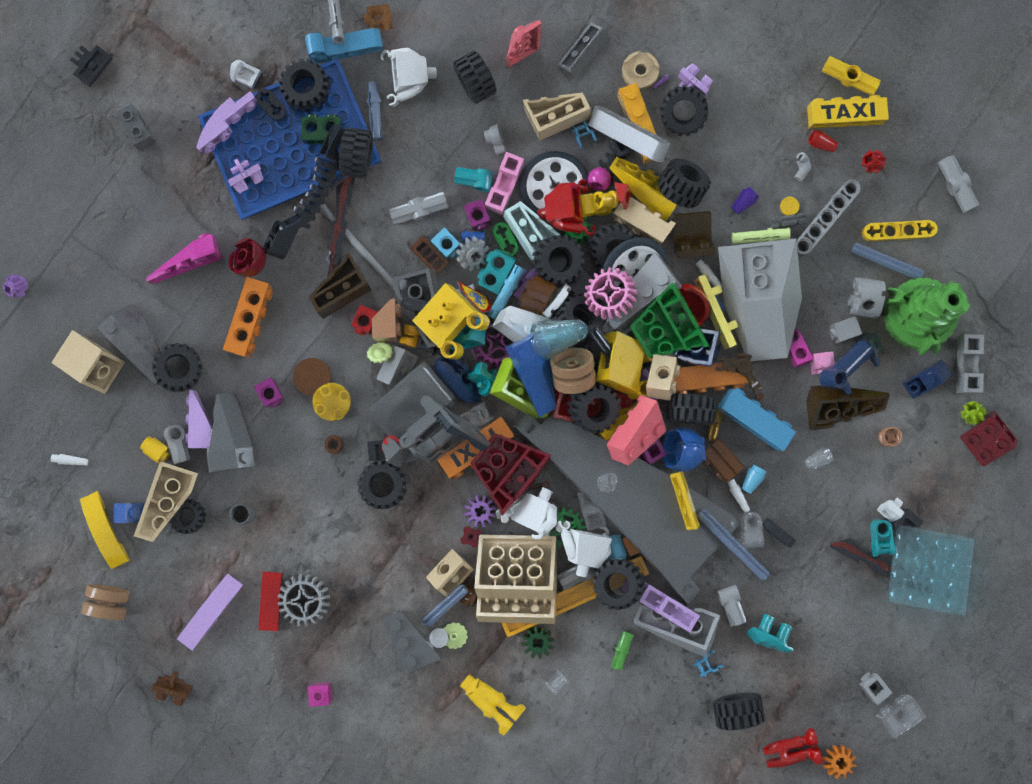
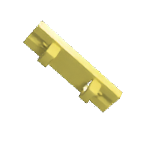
(715, 312)

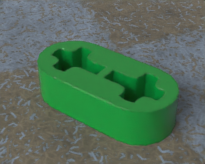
(509, 237)

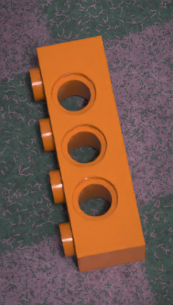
(250, 289)

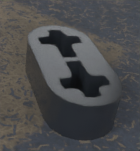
(269, 107)
(778, 533)

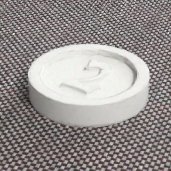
(439, 637)

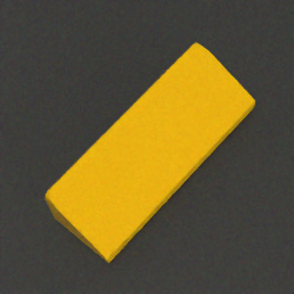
(685, 501)

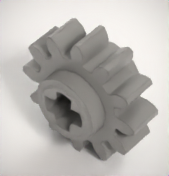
(472, 253)

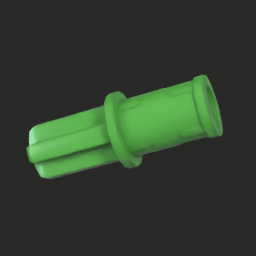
(622, 650)

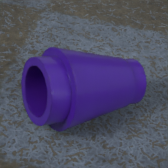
(745, 200)

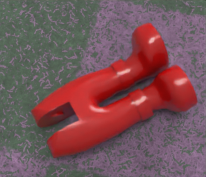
(787, 759)

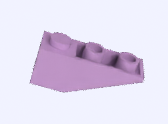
(198, 423)

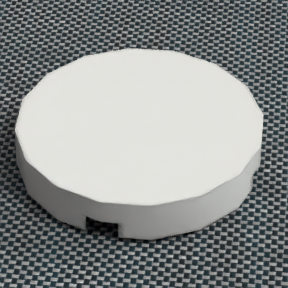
(556, 300)

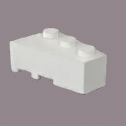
(516, 322)

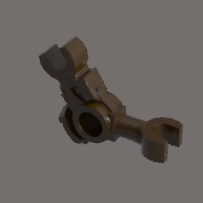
(742, 367)

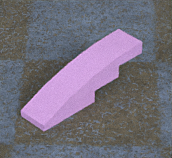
(666, 606)
(209, 612)

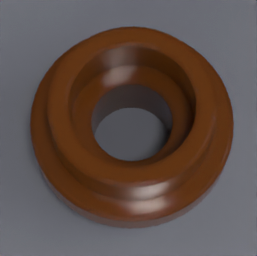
(329, 440)

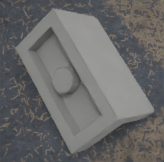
(397, 366)

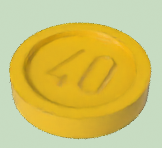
(789, 206)

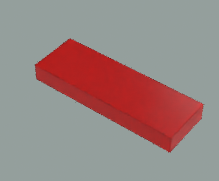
(269, 609)

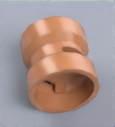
(893, 435)

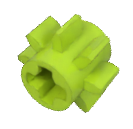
(973, 412)

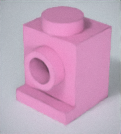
(821, 361)

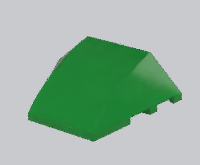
(668, 325)

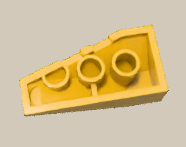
(643, 186)

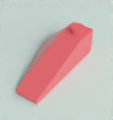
(524, 42)

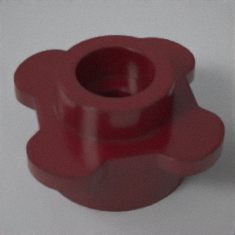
(467, 532)

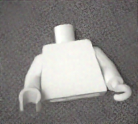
(409, 73)
(533, 513)
(585, 547)

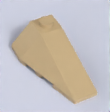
(166, 495)

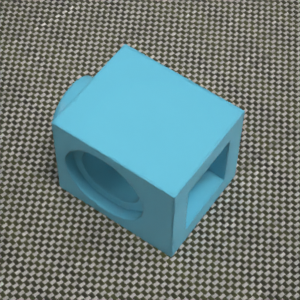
(444, 236)

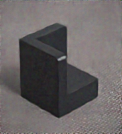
(620, 150)
(375, 450)
(907, 519)

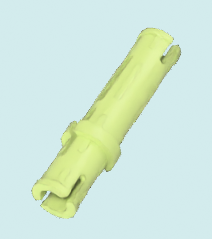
(760, 236)

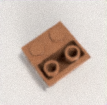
(386, 323)

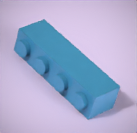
(755, 419)

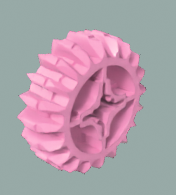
(595, 292)

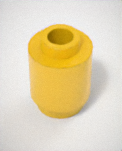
(155, 449)

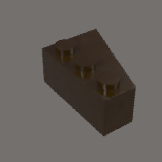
(340, 288)

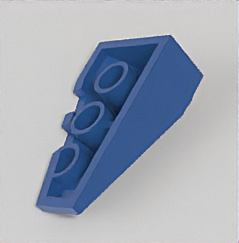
(534, 374)

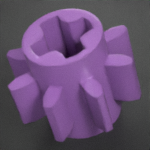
(15, 286)

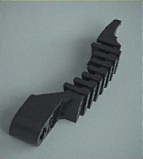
(283, 232)

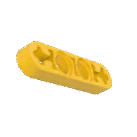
(899, 230)

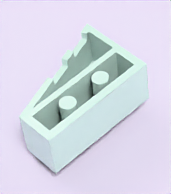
(527, 227)

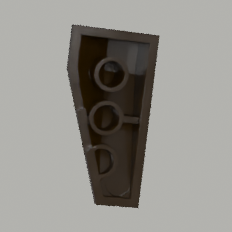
(833, 405)

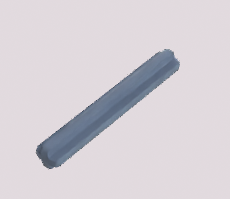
(887, 261)

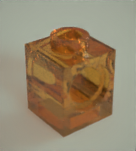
(382, 10)

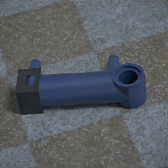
(866, 347)

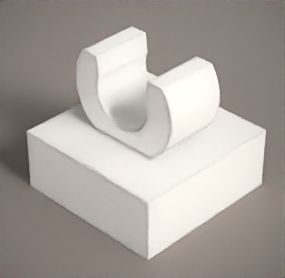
(891, 509)

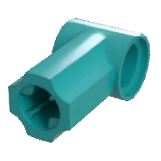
(478, 179)

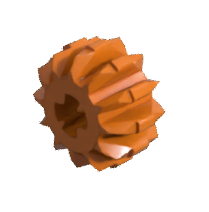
(841, 769)

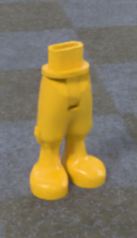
(488, 699)

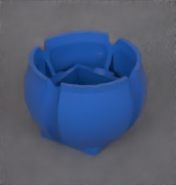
(683, 449)

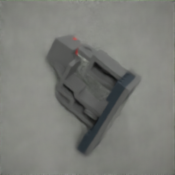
(431, 449)

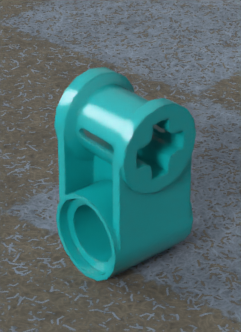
(882, 539)

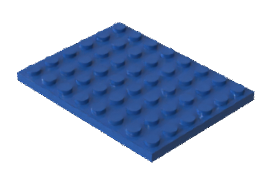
(278, 146)

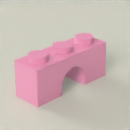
(505, 183)

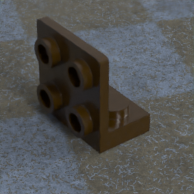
(693, 235)

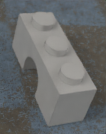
(969, 350)

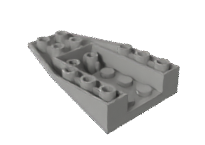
(762, 295)

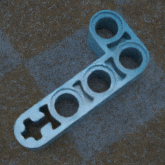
(355, 44)

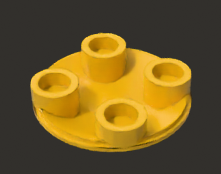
(331, 401)

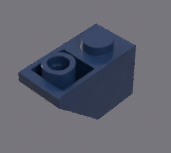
(927, 379)

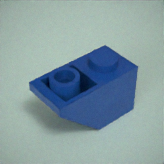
(127, 512)

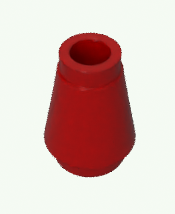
(822, 141)

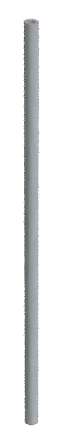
(361, 249)

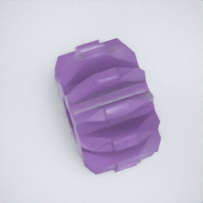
(483, 516)

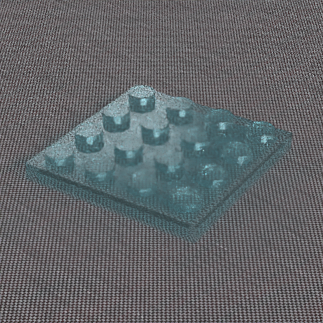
(930, 570)

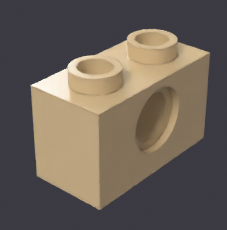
(662, 367)
(449, 573)

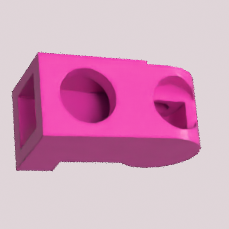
(799, 351)

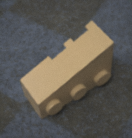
(556, 114)
(642, 221)

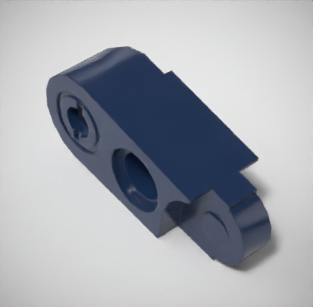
(454, 375)

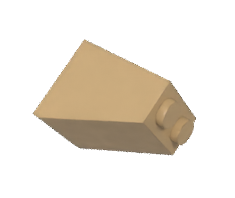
(88, 362)

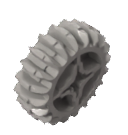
(304, 608)

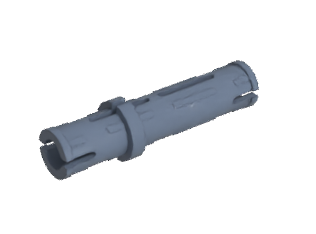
(374, 109)

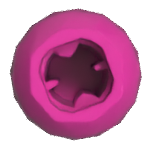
(599, 179)

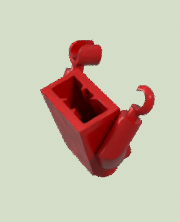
(564, 207)

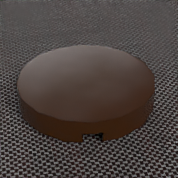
(311, 375)

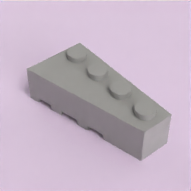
(650, 283)

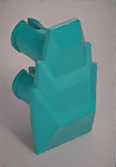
(762, 637)

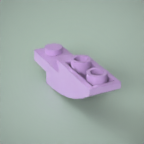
(218, 128)

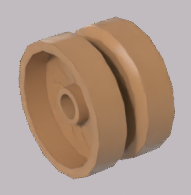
(573, 371)
(105, 602)

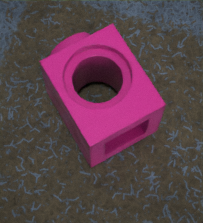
(319, 694)

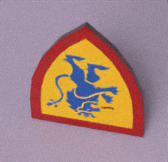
(476, 299)

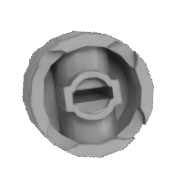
(867, 298)

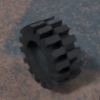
(197, 522)

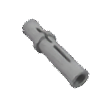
(338, 35)

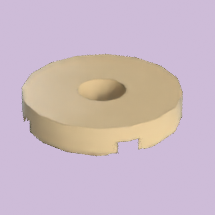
(640, 59)

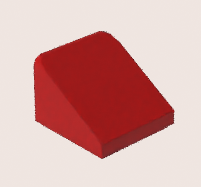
(623, 194)

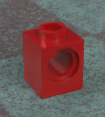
(363, 312)

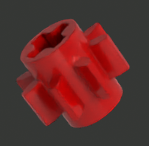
(873, 161)

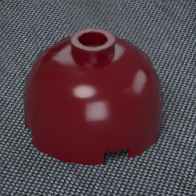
(247, 258)

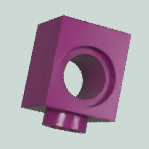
(477, 206)
(263, 387)

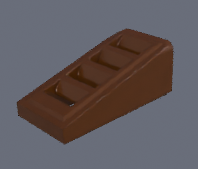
(417, 243)

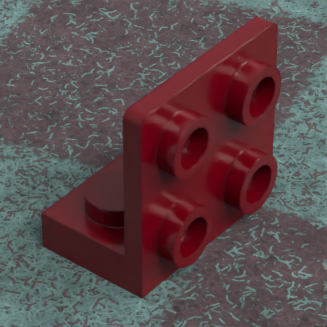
(989, 439)

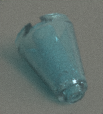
(556, 336)

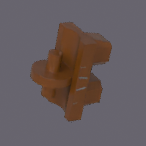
(172, 686)

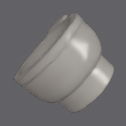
(495, 137)

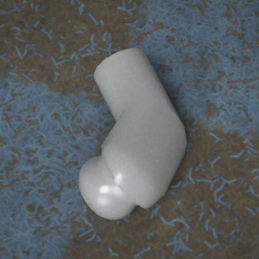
(804, 166)

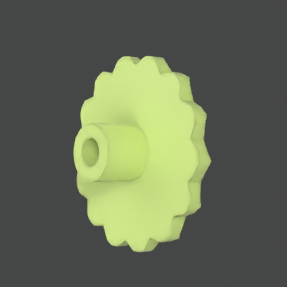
(379, 352)
(457, 635)

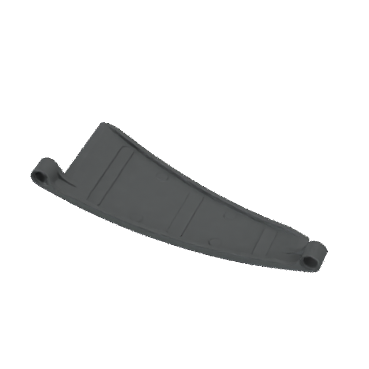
(639, 506)

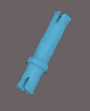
(507, 290)

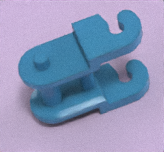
(589, 132)
(704, 672)

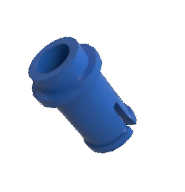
(479, 235)

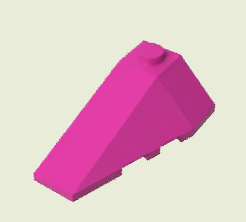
(195, 255)

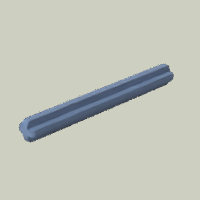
(760, 571)

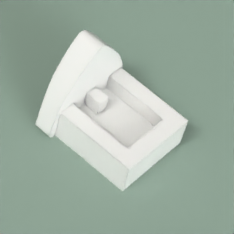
(244, 73)

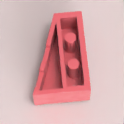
(638, 432)

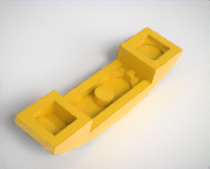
(102, 530)

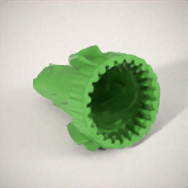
(923, 313)

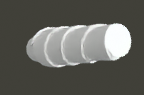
(705, 269)
(69, 460)
(738, 495)

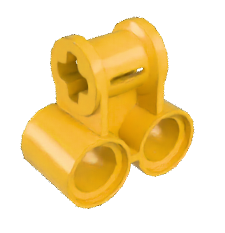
(599, 203)

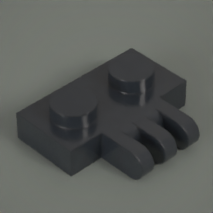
(90, 64)

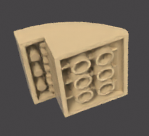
(516, 579)

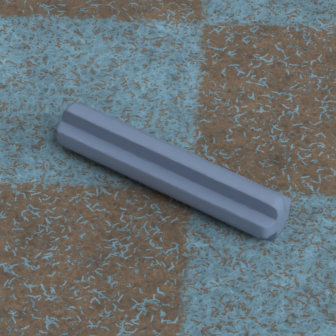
(445, 605)

